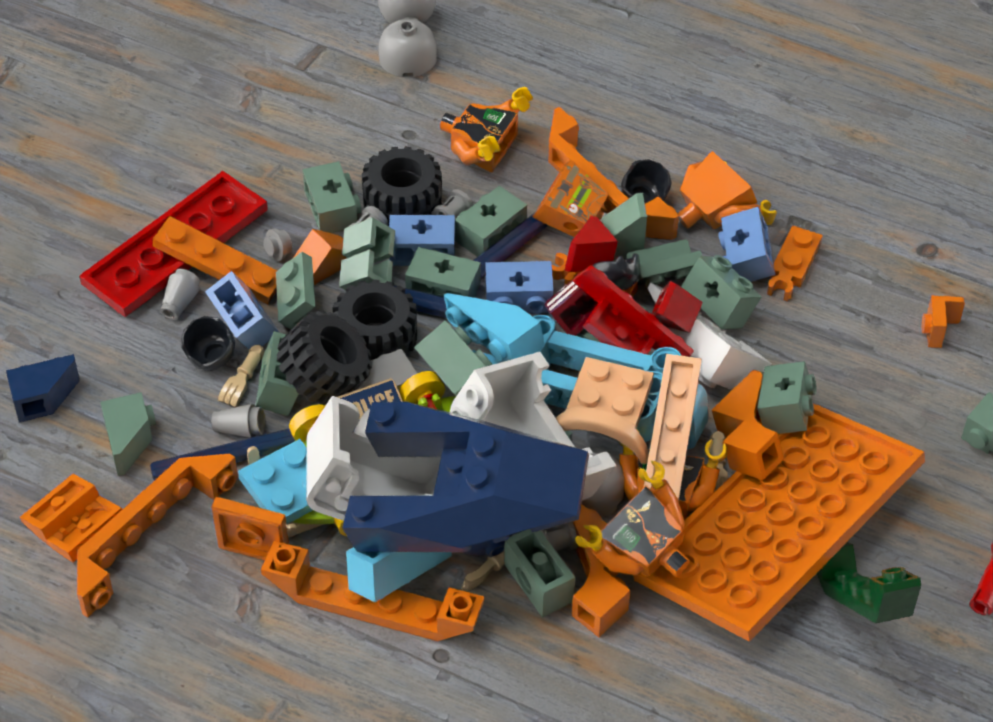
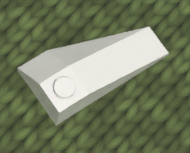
(723, 358)

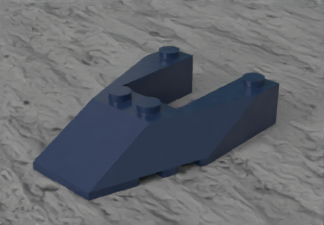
(485, 486)

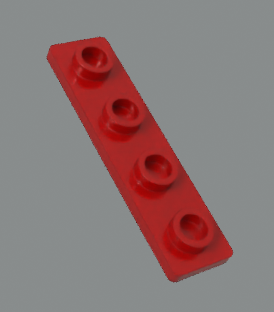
(621, 320)

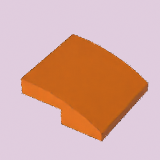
(69, 516)

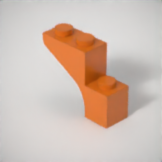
(749, 444)
(603, 595)

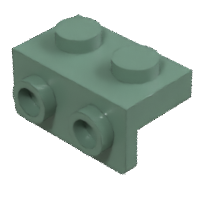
(665, 262)
(295, 290)

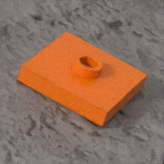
(247, 528)

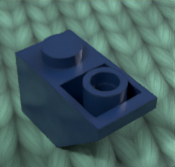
(42, 386)

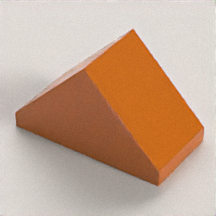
(325, 253)

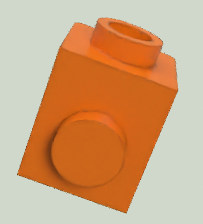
(939, 313)

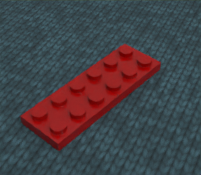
(140, 271)

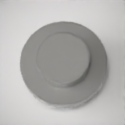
(277, 244)

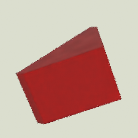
(590, 245)
(677, 308)

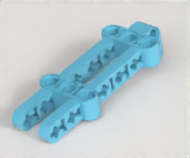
(571, 352)

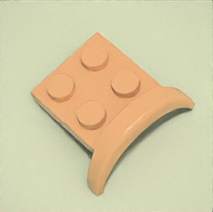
(609, 402)

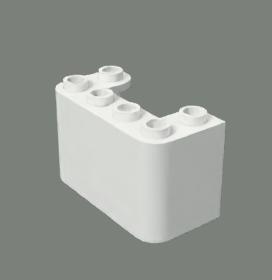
(514, 398)
(347, 465)

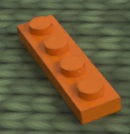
(215, 257)

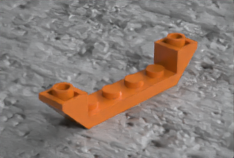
(661, 218)
(207, 473)
(403, 611)

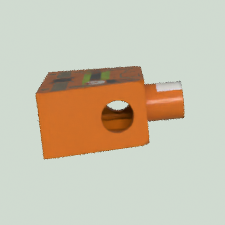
(571, 200)

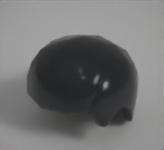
(646, 178)
(621, 271)
(208, 343)

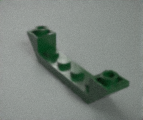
(874, 598)

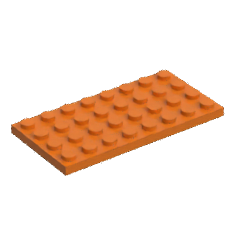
(770, 536)

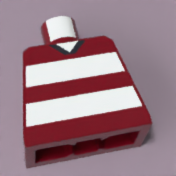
(571, 308)

